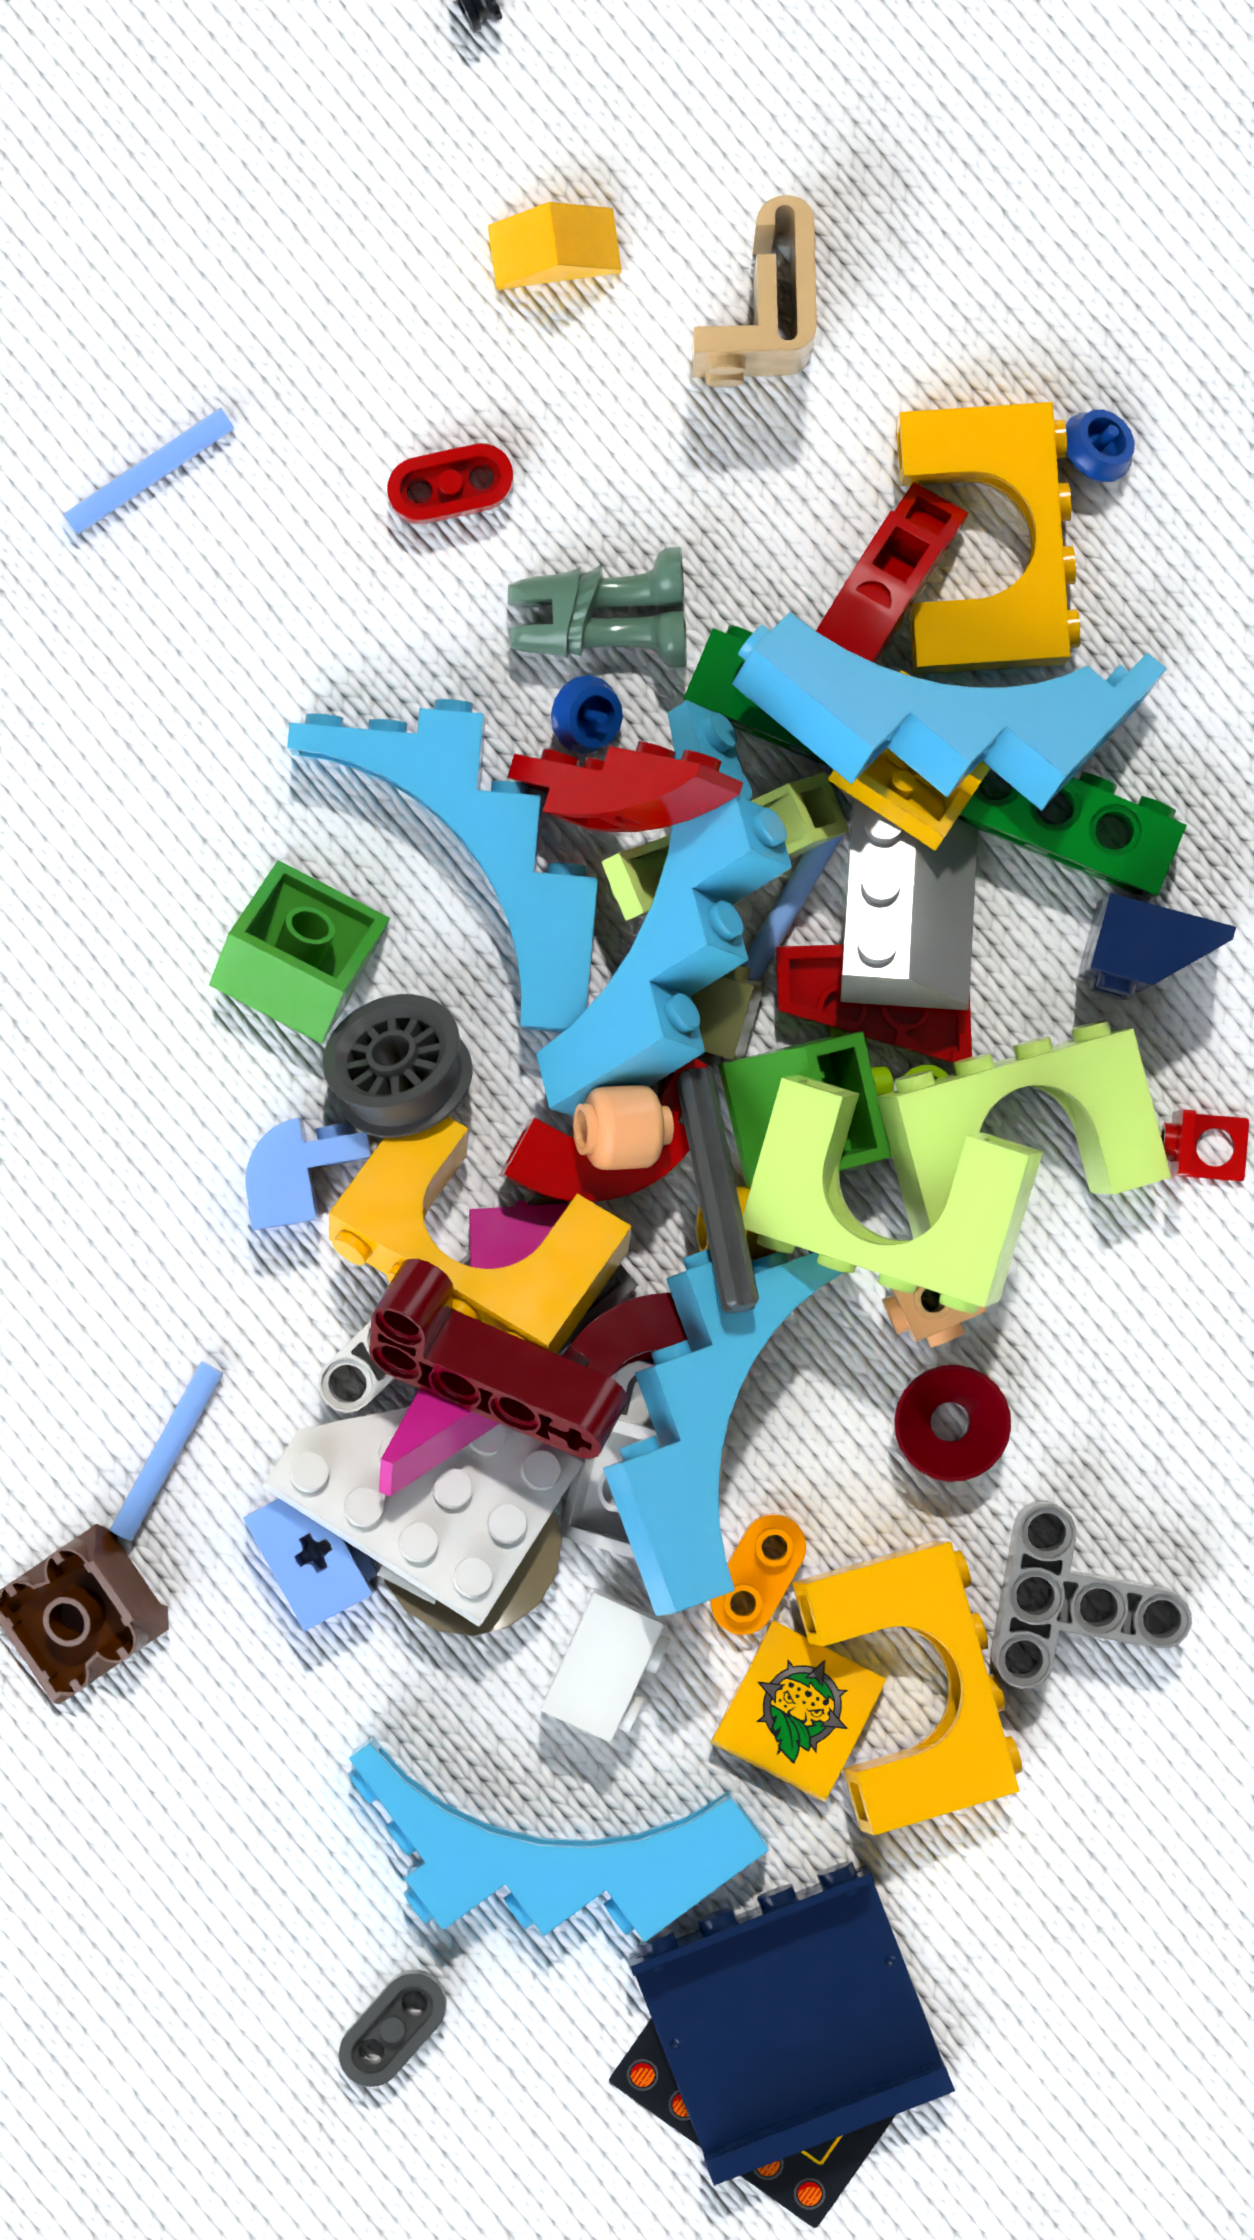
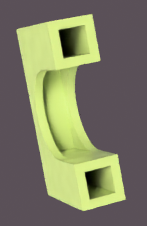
(1093, 1079)
(801, 1203)

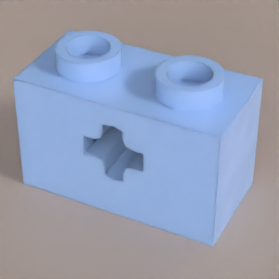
(311, 1591)

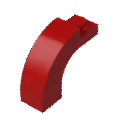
(551, 1166)

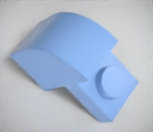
(281, 1166)

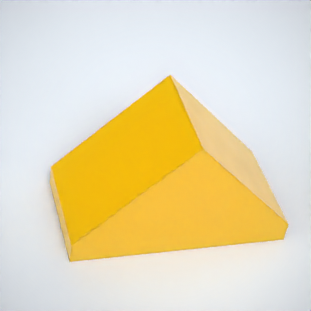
(554, 245)

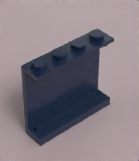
(790, 2021)

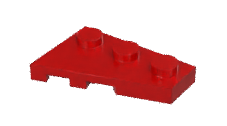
(811, 991)

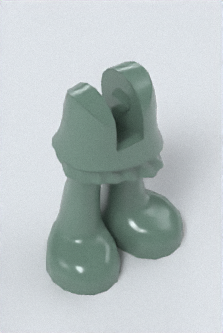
(577, 596)

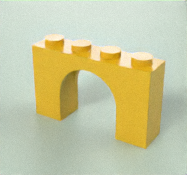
(1018, 455)
(535, 1299)
(967, 1752)

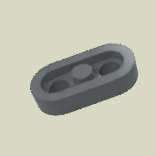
(394, 2027)

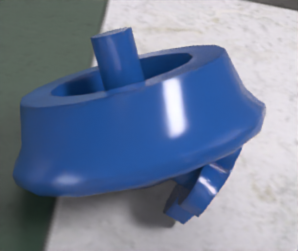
(1099, 445)
(586, 714)

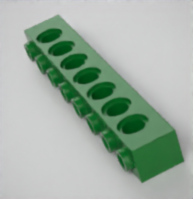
(1134, 868)

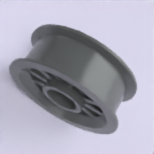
(397, 1066)

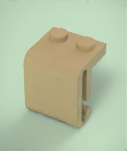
(739, 351)

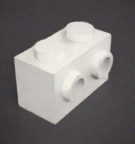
(605, 1665)

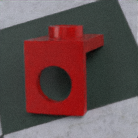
(1181, 1140)

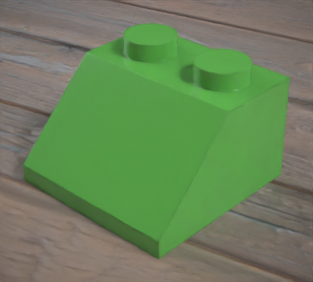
(298, 951)

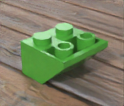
(837, 1060)

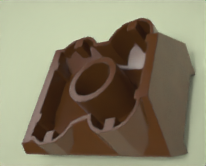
(80, 1613)

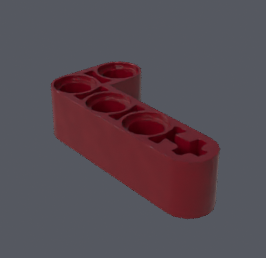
(487, 1369)

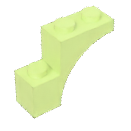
(804, 806)

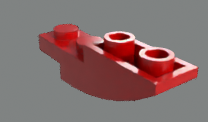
(892, 573)
(629, 788)

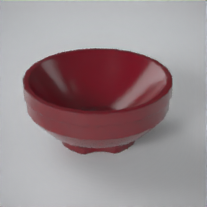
(986, 1432)

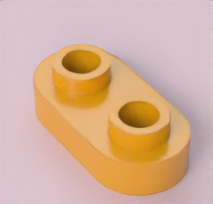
(759, 1575)

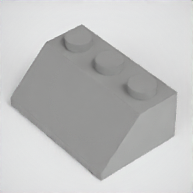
(908, 915)

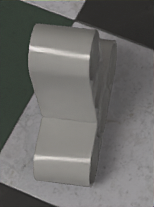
(1063, 1606)

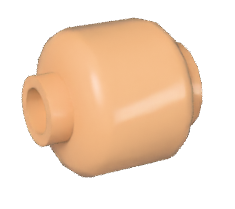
(622, 1127)

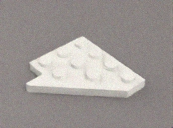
(446, 1532)

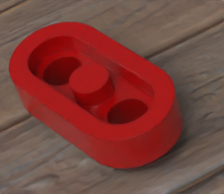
(449, 478)

